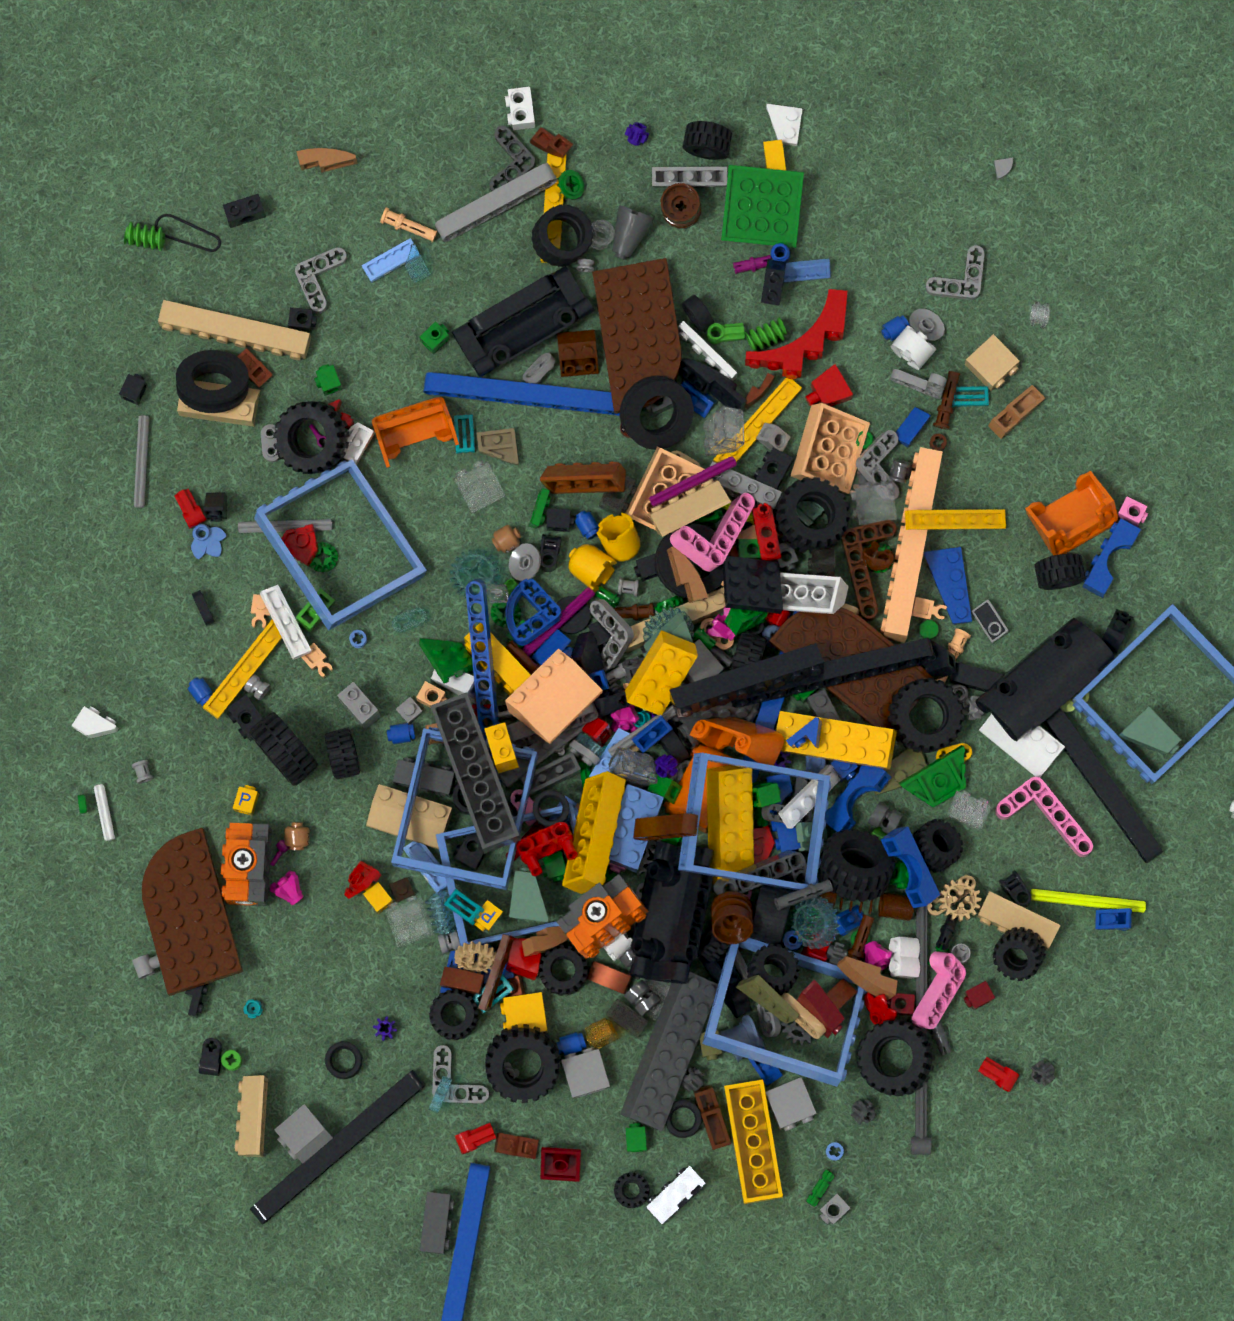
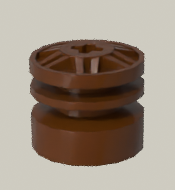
(673, 198)
(732, 917)

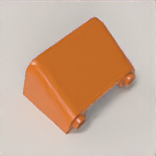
(1074, 516)
(750, 739)
(680, 804)

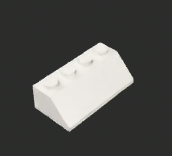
(812, 593)
(1033, 751)

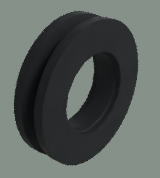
(212, 400)
(676, 426)
(664, 570)

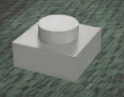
(409, 710)

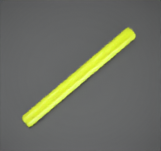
(1087, 900)

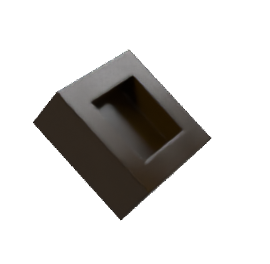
(402, 889)

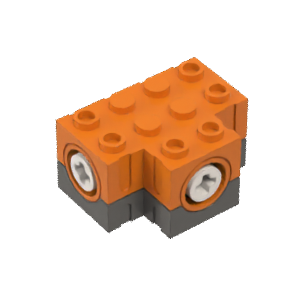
(246, 864)
(602, 916)

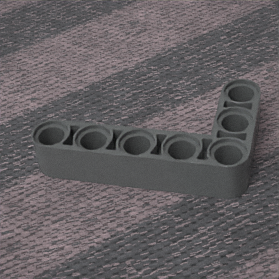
(766, 866)

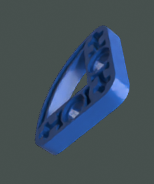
(542, 615)

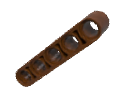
(665, 827)

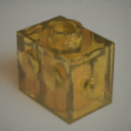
(601, 1033)

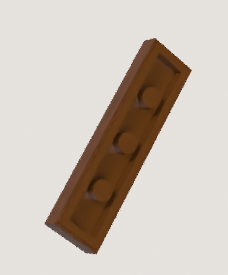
(496, 972)

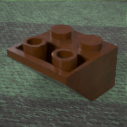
(577, 353)

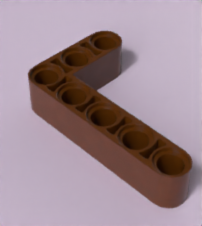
(860, 565)

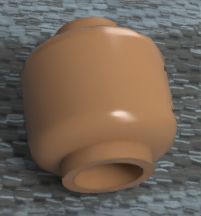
(506, 538)
(296, 836)

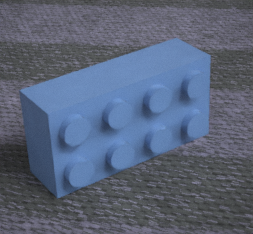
(634, 804)

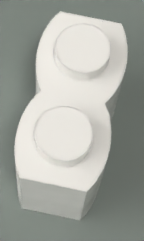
(904, 957)

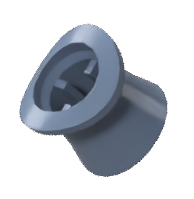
(746, 1033)

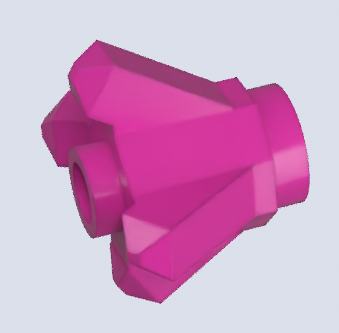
(720, 628)
(625, 719)
(288, 888)
(877, 955)

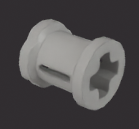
(628, 586)
(142, 771)

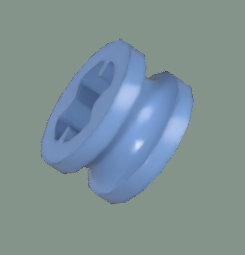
(363, 640)
(833, 1157)

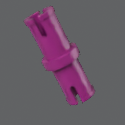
(751, 264)

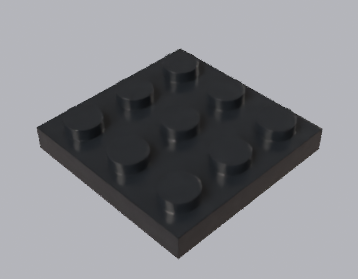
(752, 584)

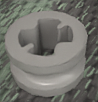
(585, 265)

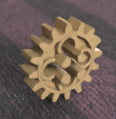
(960, 911)
(465, 957)

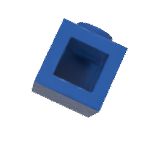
(844, 770)

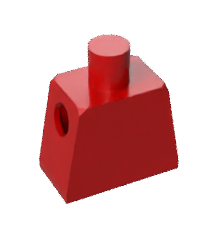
(829, 388)
(522, 965)

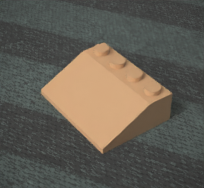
(830, 447)
(662, 472)
(553, 696)

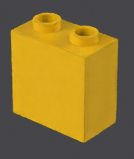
(501, 747)
(524, 1010)

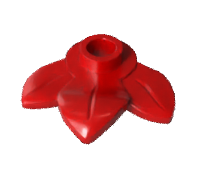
(879, 1008)

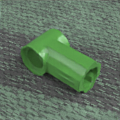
(727, 332)

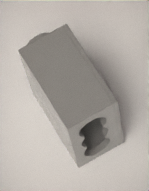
(704, 665)
(358, 705)
(585, 1073)
(791, 1104)
(302, 1134)

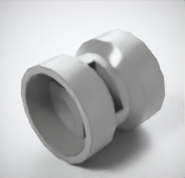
(256, 686)
(445, 944)
(961, 951)

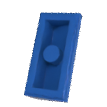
(701, 403)
(912, 426)
(550, 645)
(652, 733)

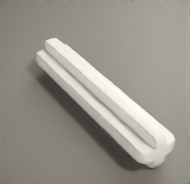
(104, 812)

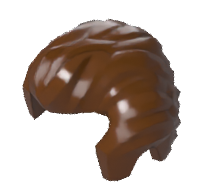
(877, 559)

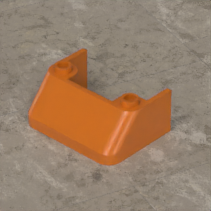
(412, 426)

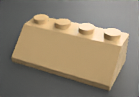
(242, 414)
(688, 507)
(426, 820)
(1008, 915)
(252, 1116)

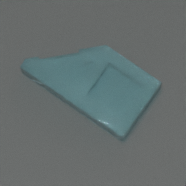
(415, 265)

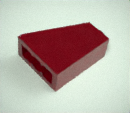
(821, 1007)

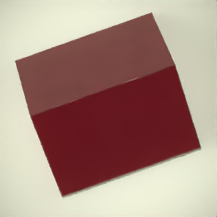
(560, 1164)

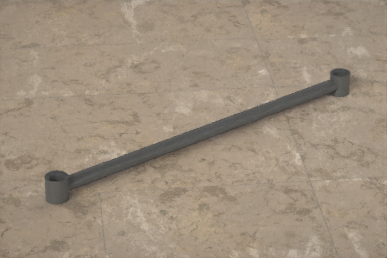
(921, 1143)

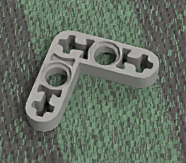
(310, 278)
(967, 282)
(933, 387)
(873, 465)
(620, 638)
(450, 1097)

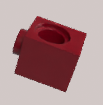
(978, 996)
(909, 1000)

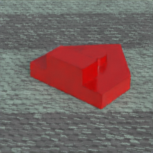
(301, 543)
(763, 843)
(361, 879)

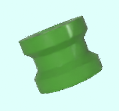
(235, 1061)

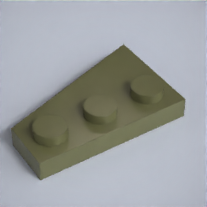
(903, 767)
(768, 998)

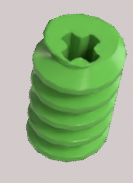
(144, 236)
(766, 334)

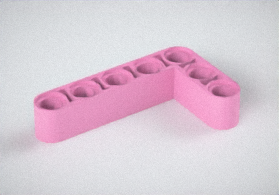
(713, 553)
(1048, 811)

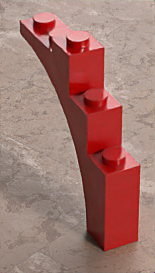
(810, 345)

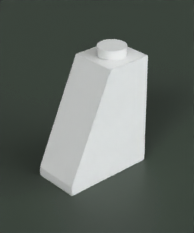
(460, 685)

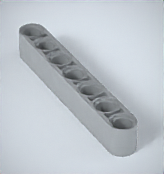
(495, 202)

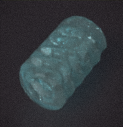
(441, 913)

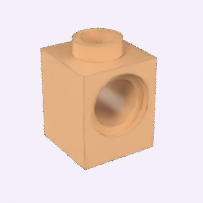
(426, 690)

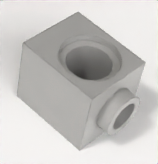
(773, 436)
(842, 1206)

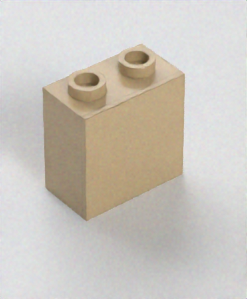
(992, 363)

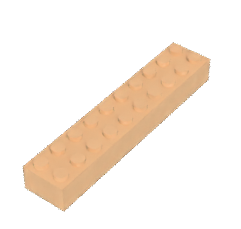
(911, 549)

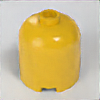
(619, 537)
(591, 565)

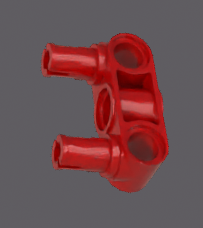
(764, 520)
(544, 844)

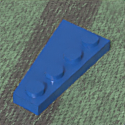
(950, 579)

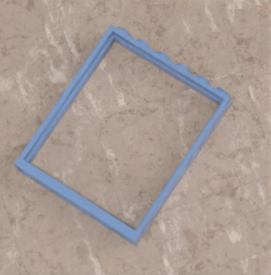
(370, 600)
(1108, 734)
(694, 807)
(573, 812)
(445, 871)
(771, 1058)

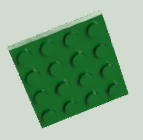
(762, 206)

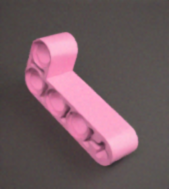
(941, 991)

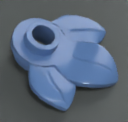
(209, 543)

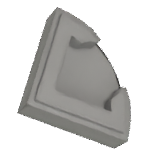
(1003, 167)

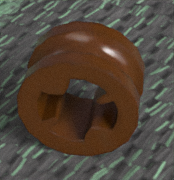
(940, 437)

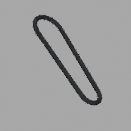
(194, 226)

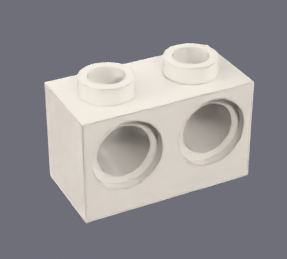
(524, 108)

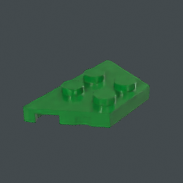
(447, 657)
(939, 779)

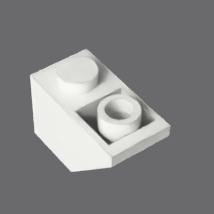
(92, 724)

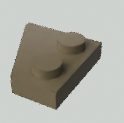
(499, 445)

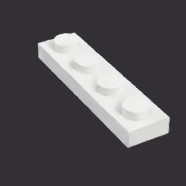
(701, 346)
(285, 622)
(805, 799)

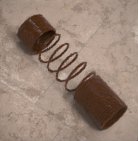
(889, 906)

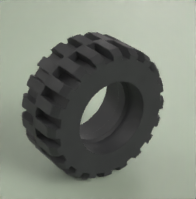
(287, 437)
(828, 498)
(950, 709)
(283, 748)
(851, 880)
(871, 1050)
(527, 1088)

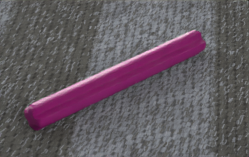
(693, 481)
(566, 614)

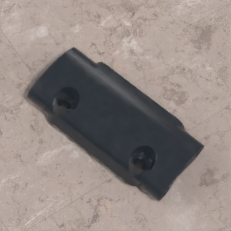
(525, 328)
(1046, 679)
(677, 909)

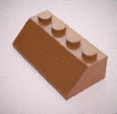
(584, 478)

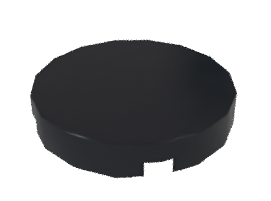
(578, 621)

